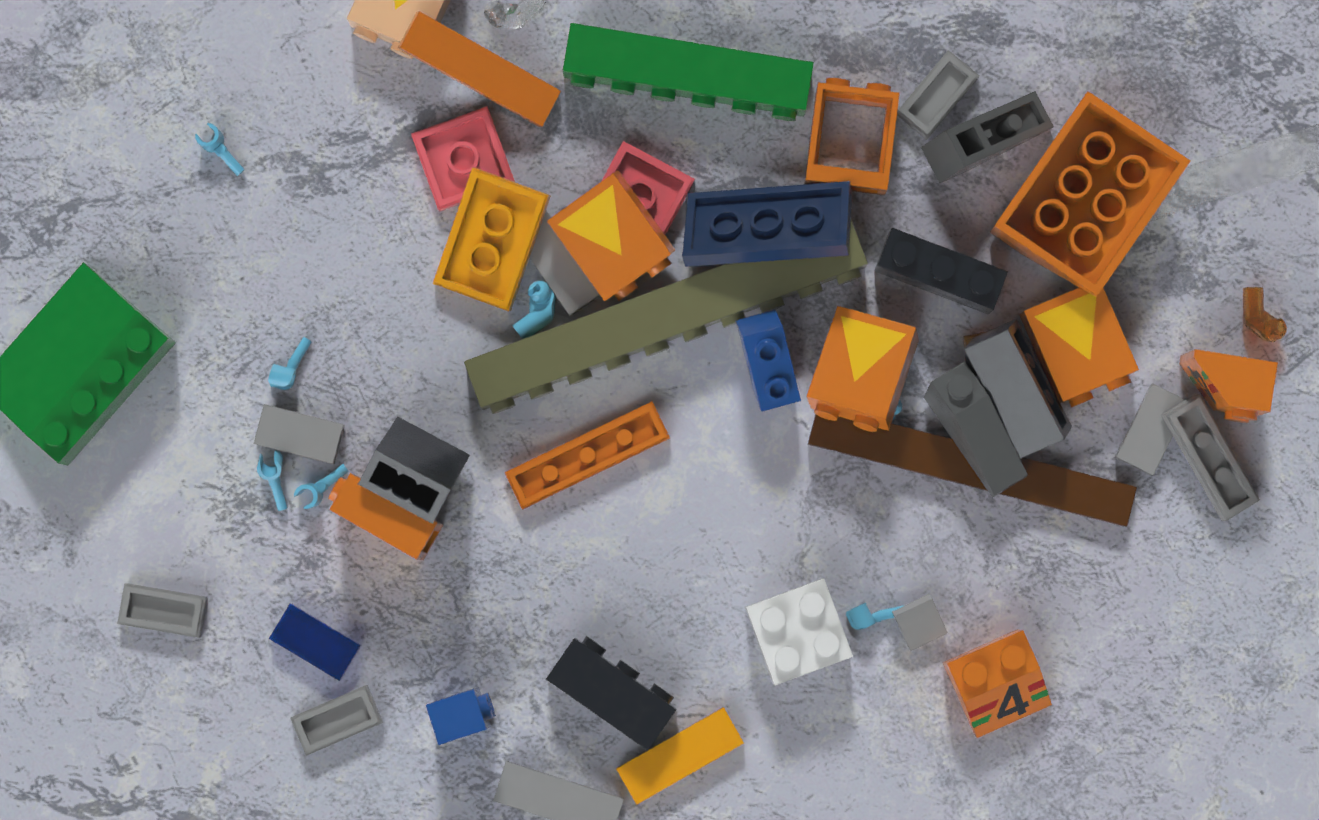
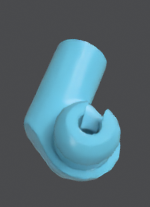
(540, 310)

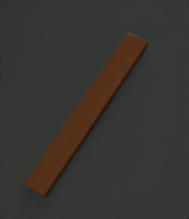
(943, 460)

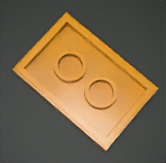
(491, 239)

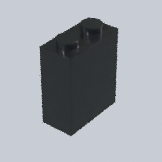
(414, 469)

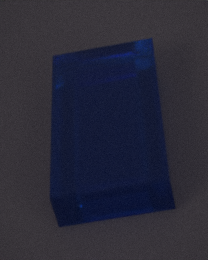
(315, 641)

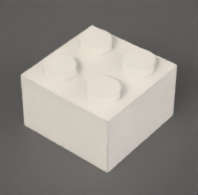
(798, 631)

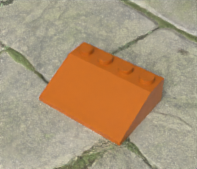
(1090, 195)

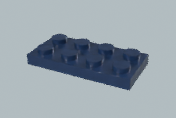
(767, 224)

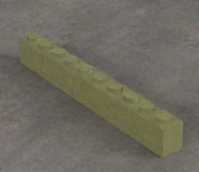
(649, 323)

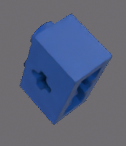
(768, 360)
(460, 715)

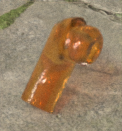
(1258, 319)

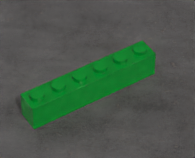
(688, 71)

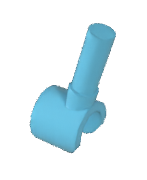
(217, 146)
(284, 377)
(272, 474)
(321, 486)
(862, 618)

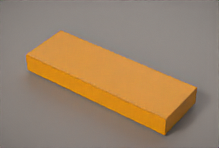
(679, 755)

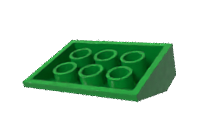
(77, 364)

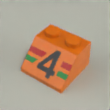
(1232, 383)
(998, 682)

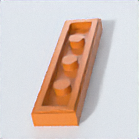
(479, 69)
(587, 455)

